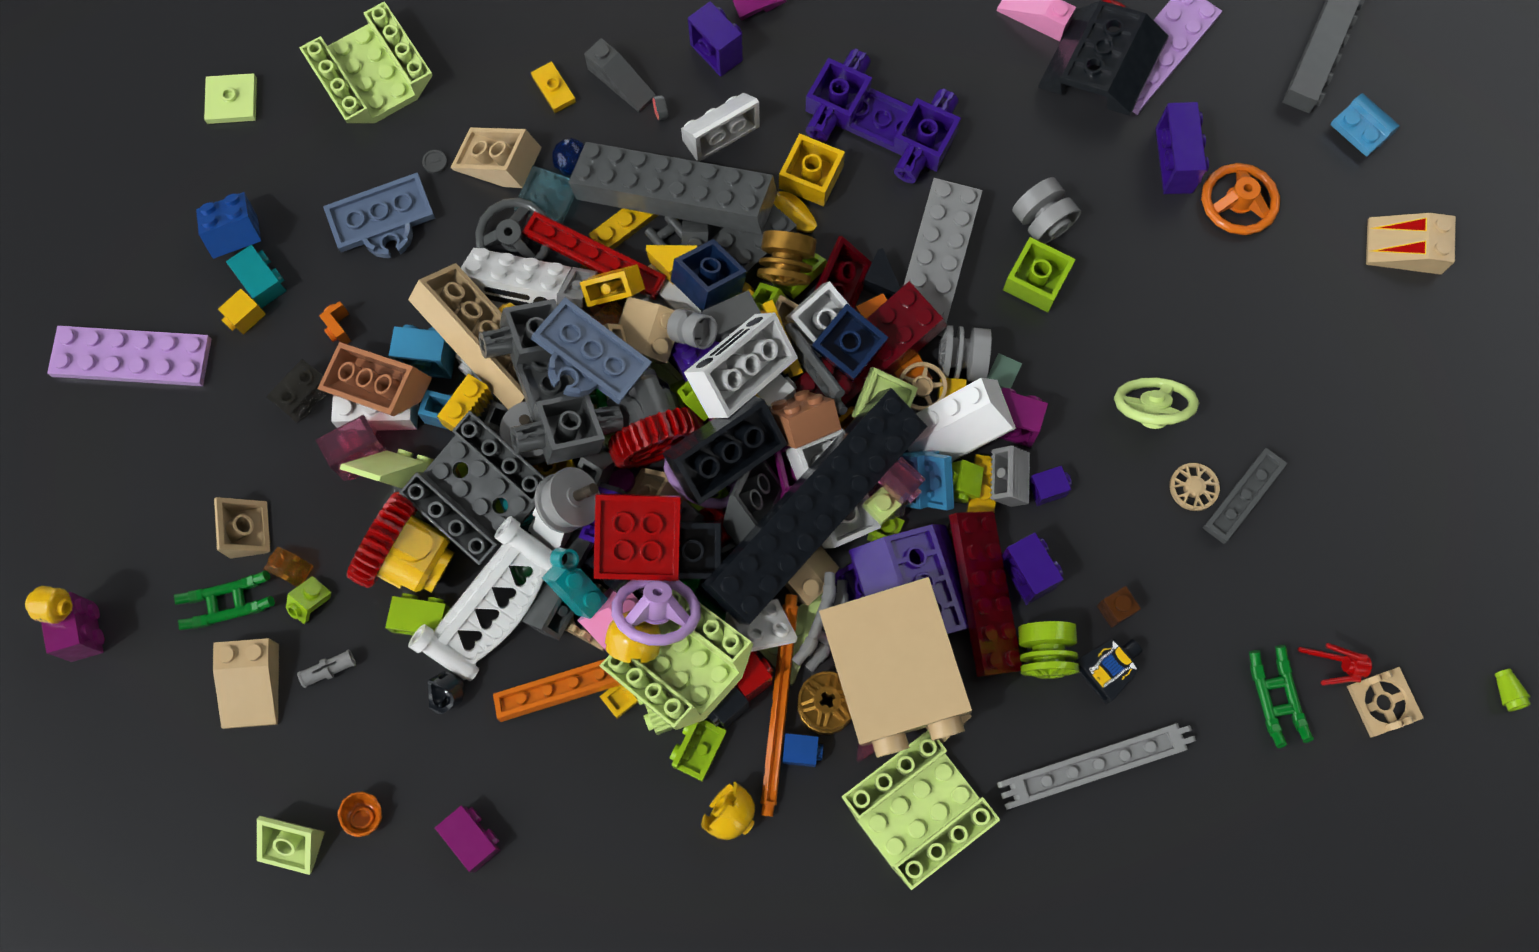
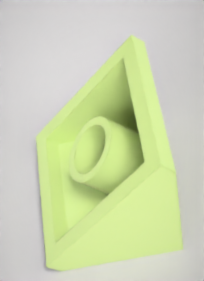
(287, 844)

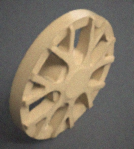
(1194, 486)

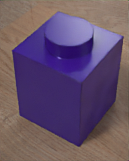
(1050, 485)

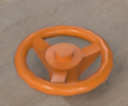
(1242, 198)

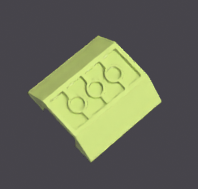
(370, 69)
(687, 675)
(919, 810)

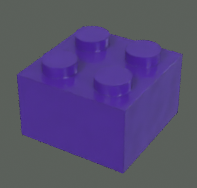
(715, 38)
(1032, 568)

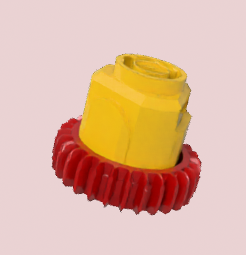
(401, 549)

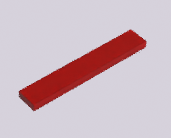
(588, 251)

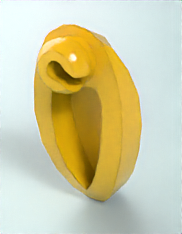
(796, 211)

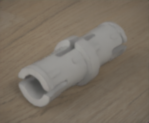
(326, 668)

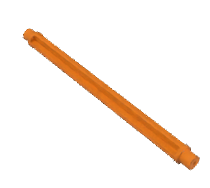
(778, 714)

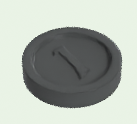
(434, 161)

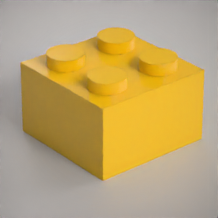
(811, 169)

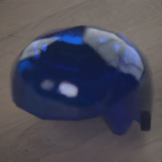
(566, 155)

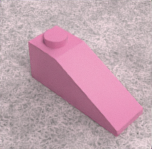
(1045, 16)

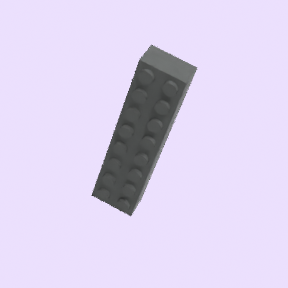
(674, 187)

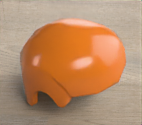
(360, 814)

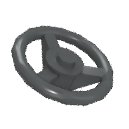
(510, 230)

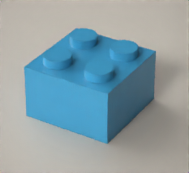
(423, 350)

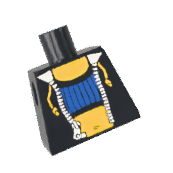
(1110, 668)

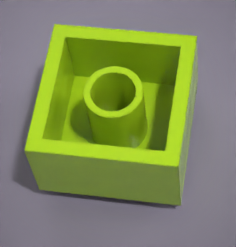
(1038, 274)

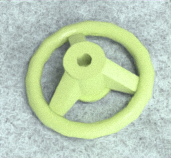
(1154, 406)

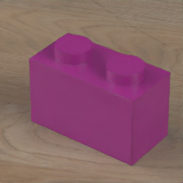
(468, 838)

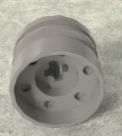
(965, 353)

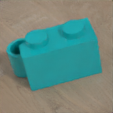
(573, 584)

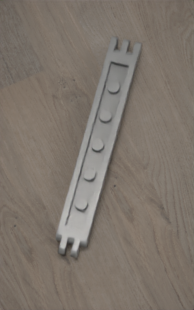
(1096, 765)

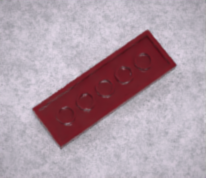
(985, 593)

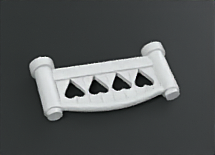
(444, 643)

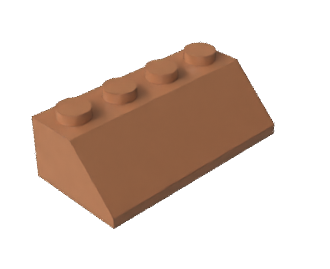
(373, 380)

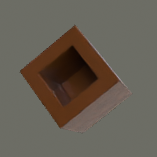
(1118, 607)

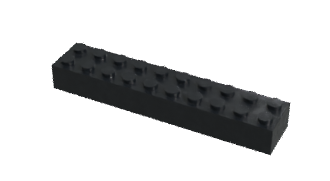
(814, 507)

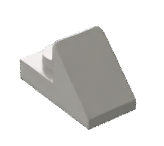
(571, 287)

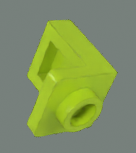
(306, 599)

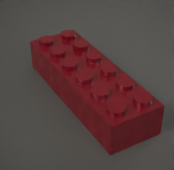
(909, 325)

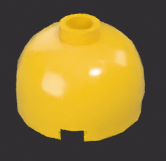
(625, 649)
(730, 814)

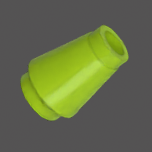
(1511, 691)

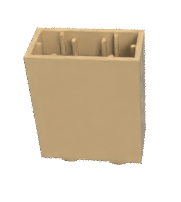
(896, 666)

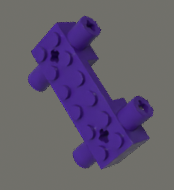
(916, 132)

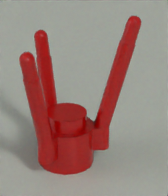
(1354, 664)

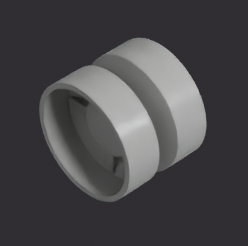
(1046, 210)

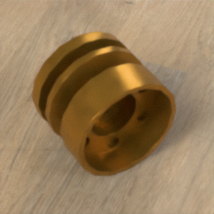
(786, 259)
(822, 718)

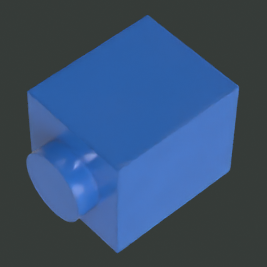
(802, 750)

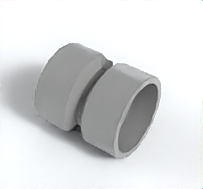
(692, 328)

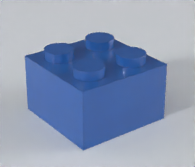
(228, 224)

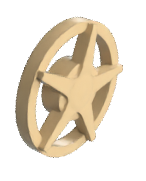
(924, 383)

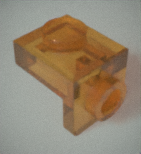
(288, 566)

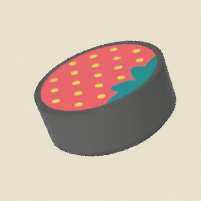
(660, 107)

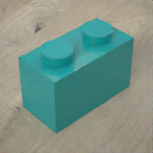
(256, 276)

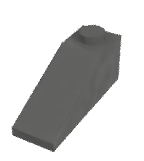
(618, 75)

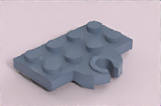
(380, 216)
(588, 354)

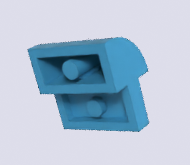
(1365, 124)
(938, 486)

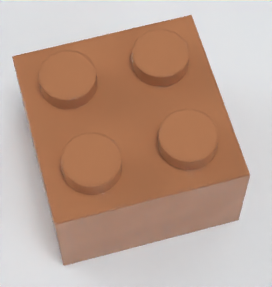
(805, 417)

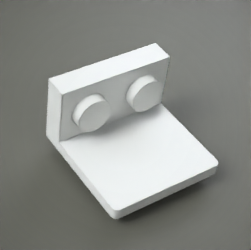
(768, 629)

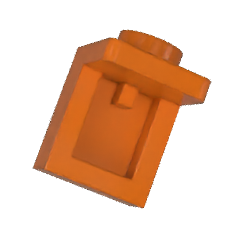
(331, 317)

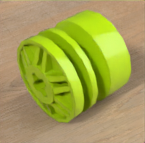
(1048, 651)

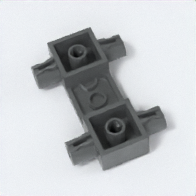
(561, 423)

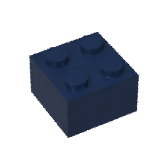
(708, 275)
(850, 342)

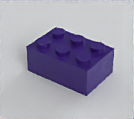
(1181, 148)

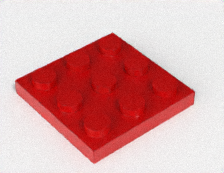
(637, 537)

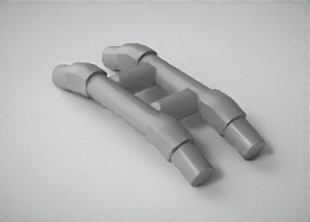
(816, 633)

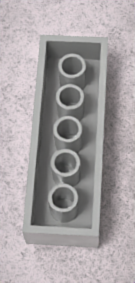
(943, 243)

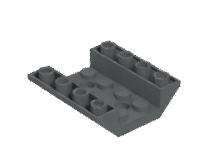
(466, 505)

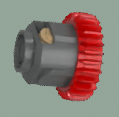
(650, 423)

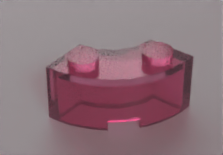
(902, 481)

